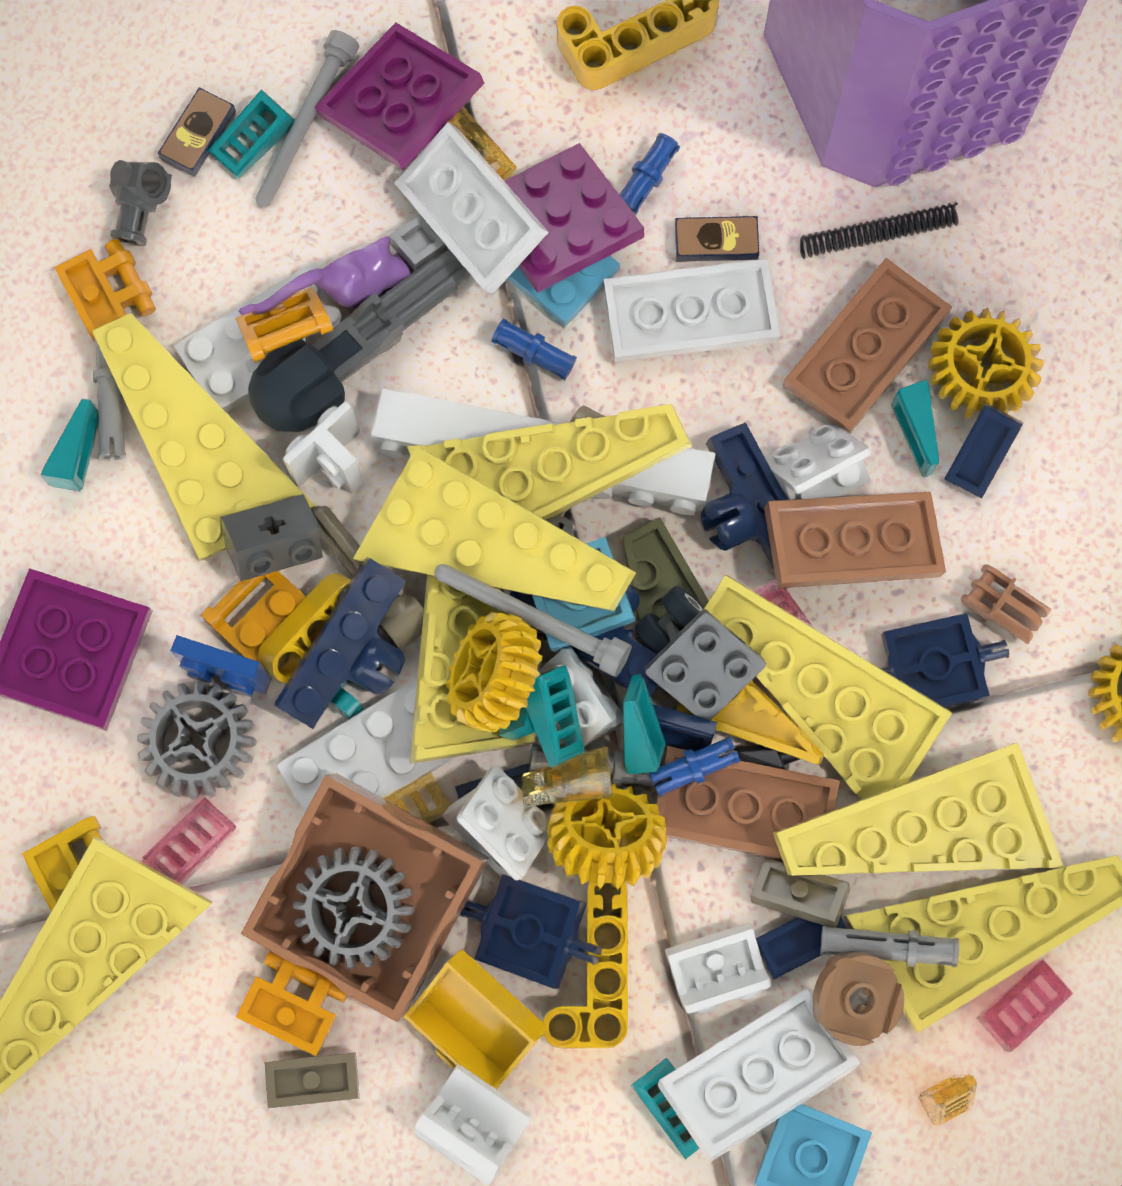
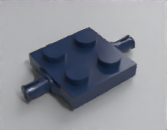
(941, 659)
(530, 931)

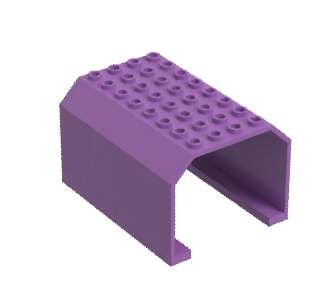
(910, 92)

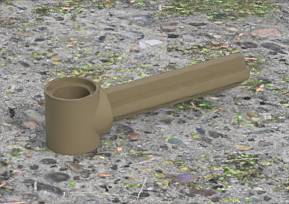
(405, 616)

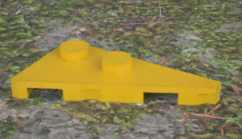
(760, 721)

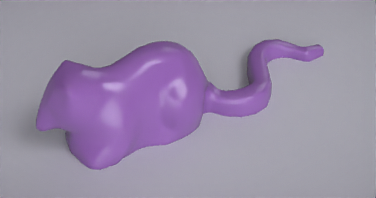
(347, 279)

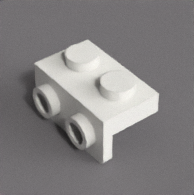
(717, 969)

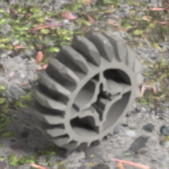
(180, 750)
(371, 913)

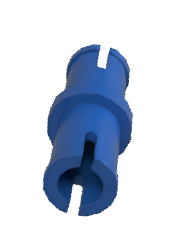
(649, 171)
(533, 349)
(694, 766)

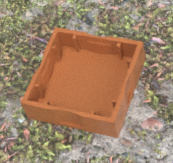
(435, 866)

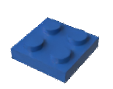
(208, 662)

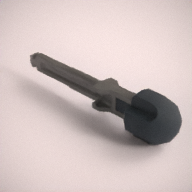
(306, 379)

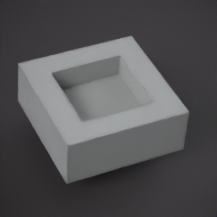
(417, 242)

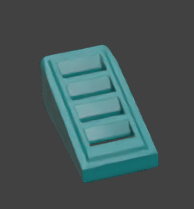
(252, 113)
(915, 416)
(71, 455)
(556, 695)
(642, 732)
(645, 1083)

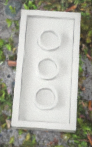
(471, 208)
(691, 310)
(219, 354)
(366, 749)
(756, 1076)

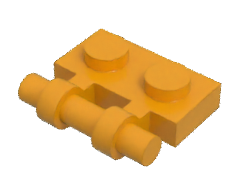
(92, 293)
(286, 1014)

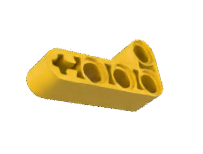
(688, 19)
(610, 959)

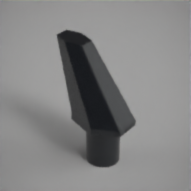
(765, 756)

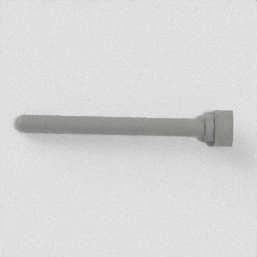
(338, 51)
(606, 652)

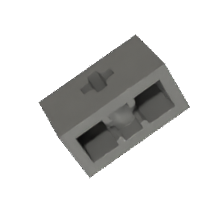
(272, 537)

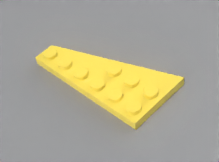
(194, 443)
(566, 463)
(456, 521)
(851, 709)
(435, 729)
(950, 820)
(997, 928)
(94, 940)

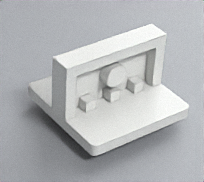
(327, 449)
(821, 464)
(594, 705)
(500, 824)
(473, 1124)

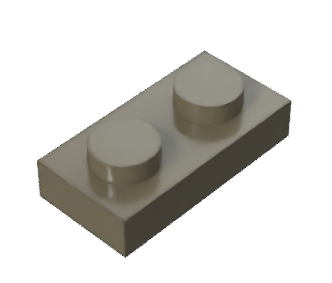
(803, 896)
(312, 1080)

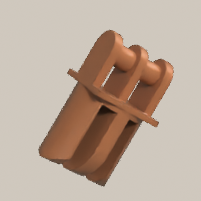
(1012, 609)

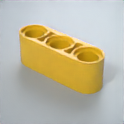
(292, 632)

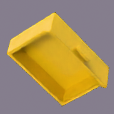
(475, 1021)

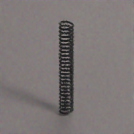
(943, 220)

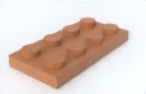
(867, 346)
(854, 539)
(744, 806)

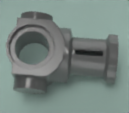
(138, 192)

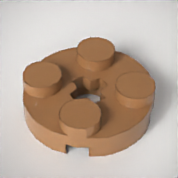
(869, 1020)

